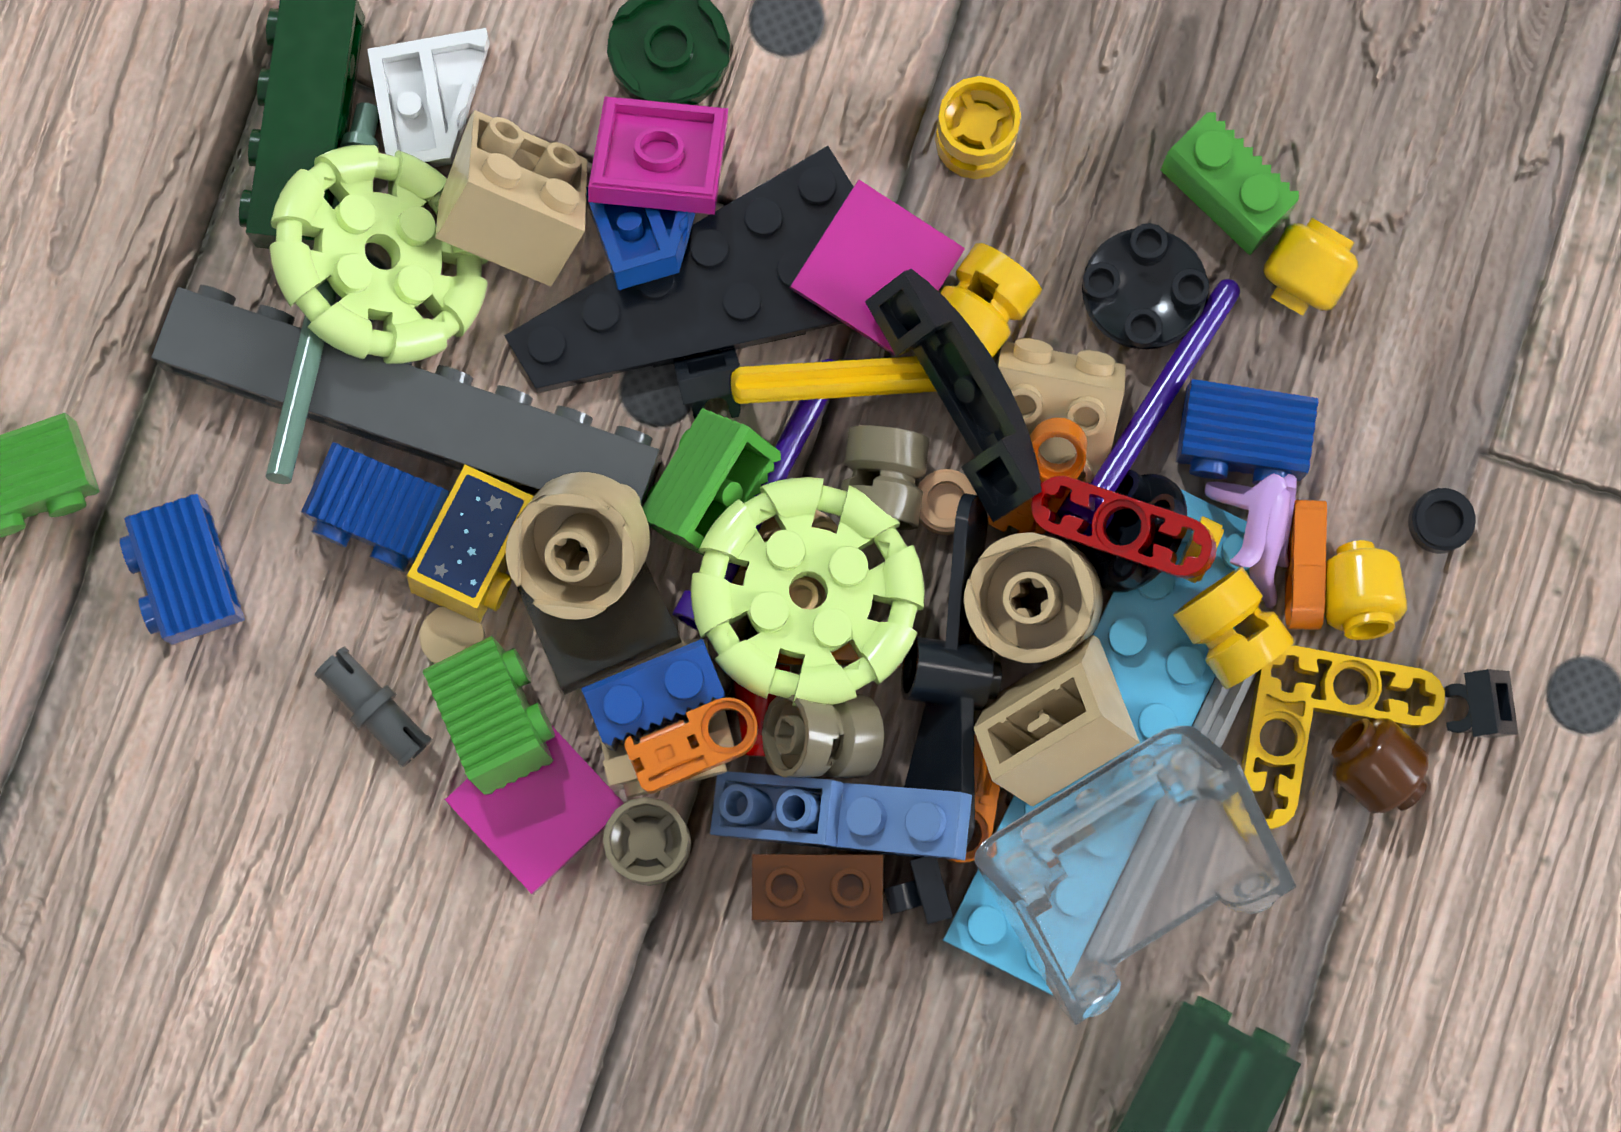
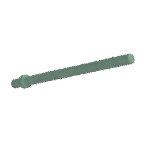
(310, 346)

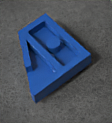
(641, 241)

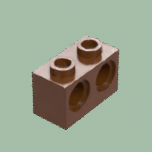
(817, 888)

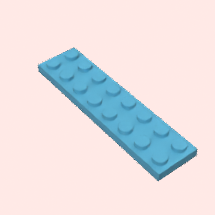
(1162, 687)

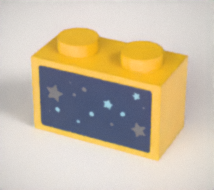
(466, 548)

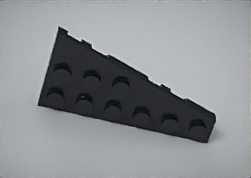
(723, 298)

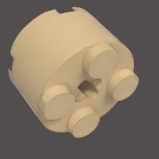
(550, 564)
(1003, 578)

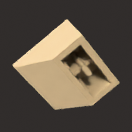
(514, 198)
(1055, 725)

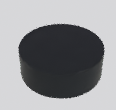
(1441, 520)

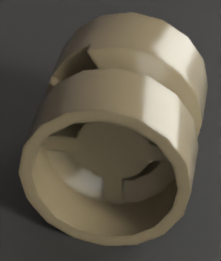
(885, 469)
(823, 738)
(647, 841)

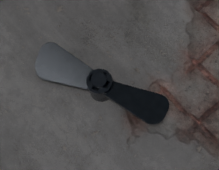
(952, 675)

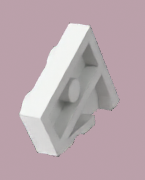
(427, 92)

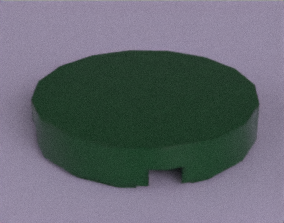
(669, 49)

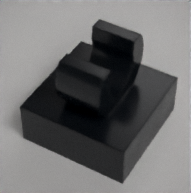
(708, 378)
(1489, 702)
(925, 891)

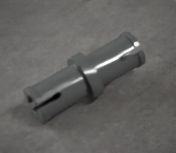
(373, 706)

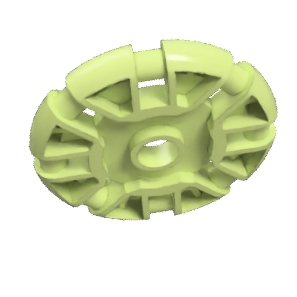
(339, 256)
(814, 553)

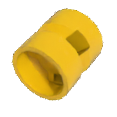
(977, 127)
(1002, 281)
(1257, 634)

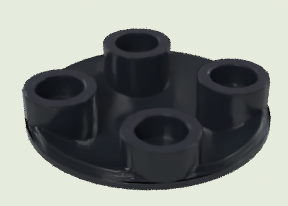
(1144, 287)
(1121, 574)

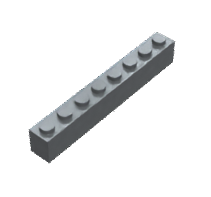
(397, 404)

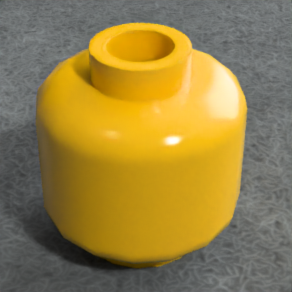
(1310, 266)
(1364, 591)

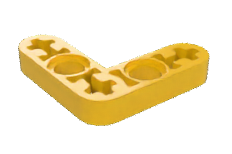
(1298, 706)

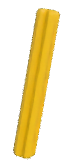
(829, 380)

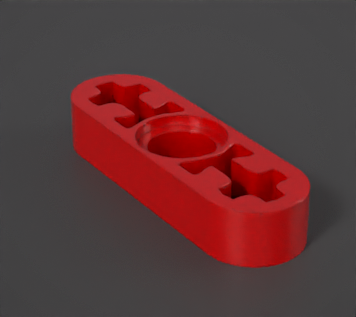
(1084, 496)

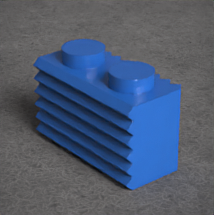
(1245, 431)
(373, 505)
(181, 570)
(653, 694)

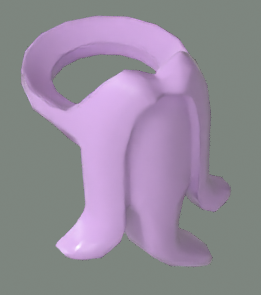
(1266, 529)

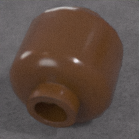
(1380, 765)

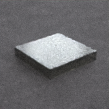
(610, 641)

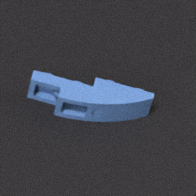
(841, 815)

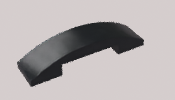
(969, 385)

